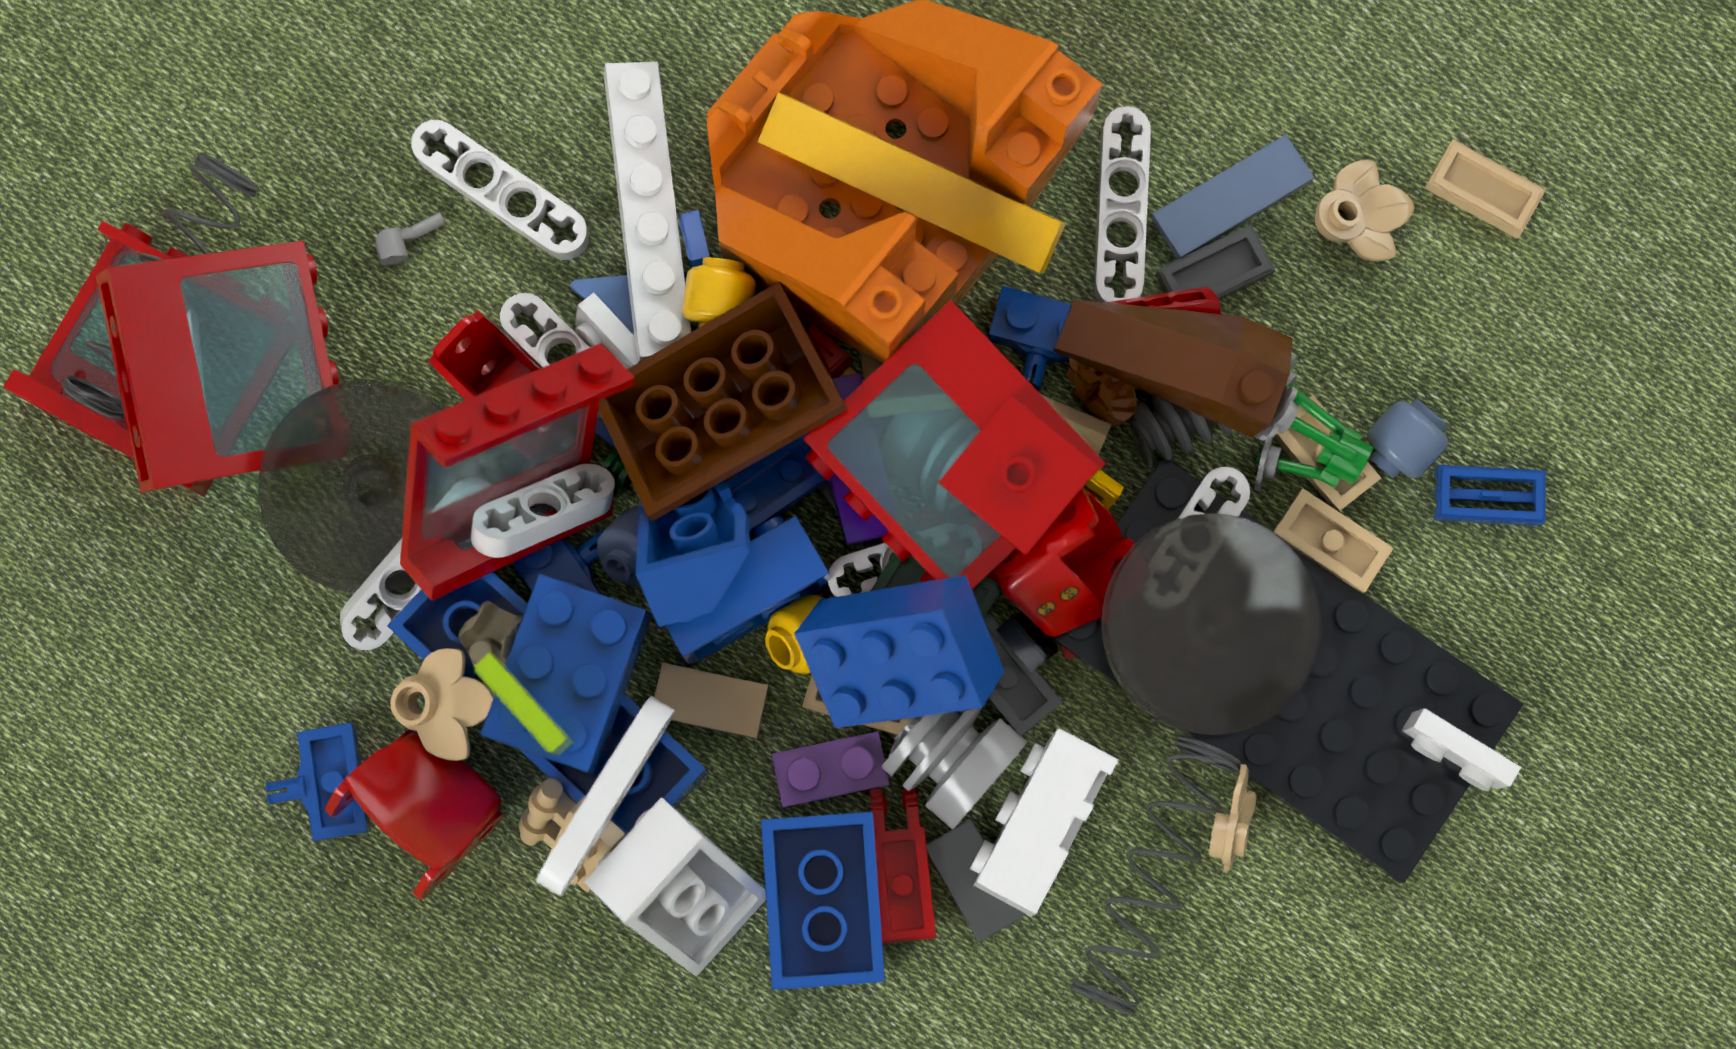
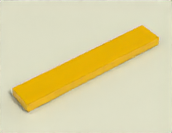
(912, 183)

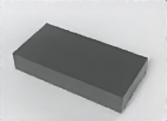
(1222, 265)
(952, 859)

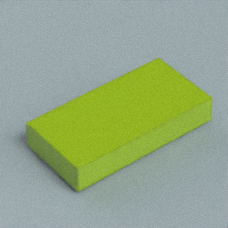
(522, 705)

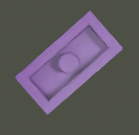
(830, 769)

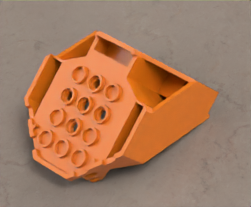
(970, 100)

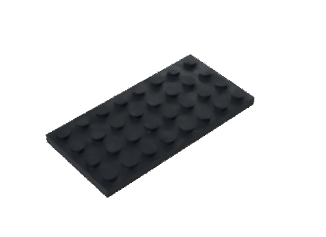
(1341, 739)

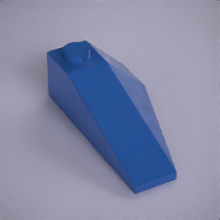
(691, 555)

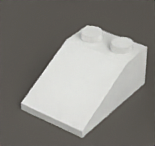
(676, 887)

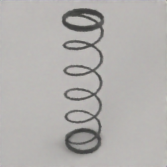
(90, 394)
(1193, 750)

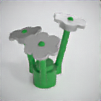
(1340, 452)

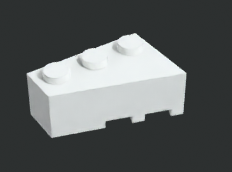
(1041, 821)

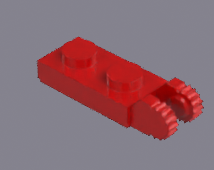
(902, 873)

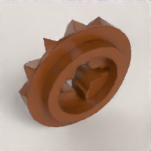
(1110, 402)

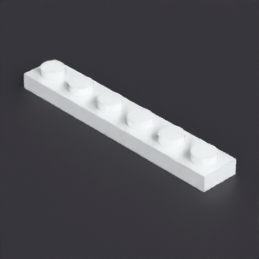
(646, 205)

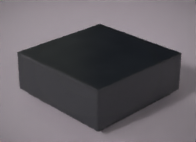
(1027, 641)

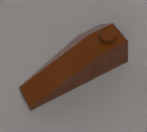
(1193, 359)

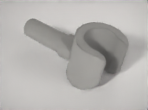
(391, 241)

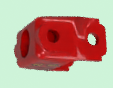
(482, 359)
(1068, 569)
(423, 804)

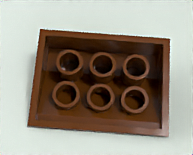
(720, 401)

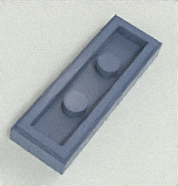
(1232, 197)

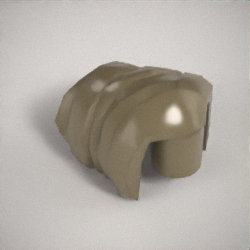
(490, 631)

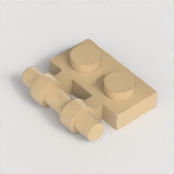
(547, 819)

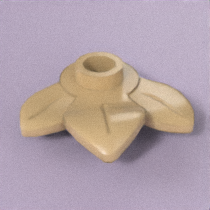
(1370, 210)
(450, 704)
(1232, 831)

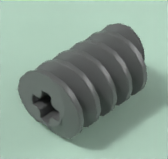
(1168, 424)

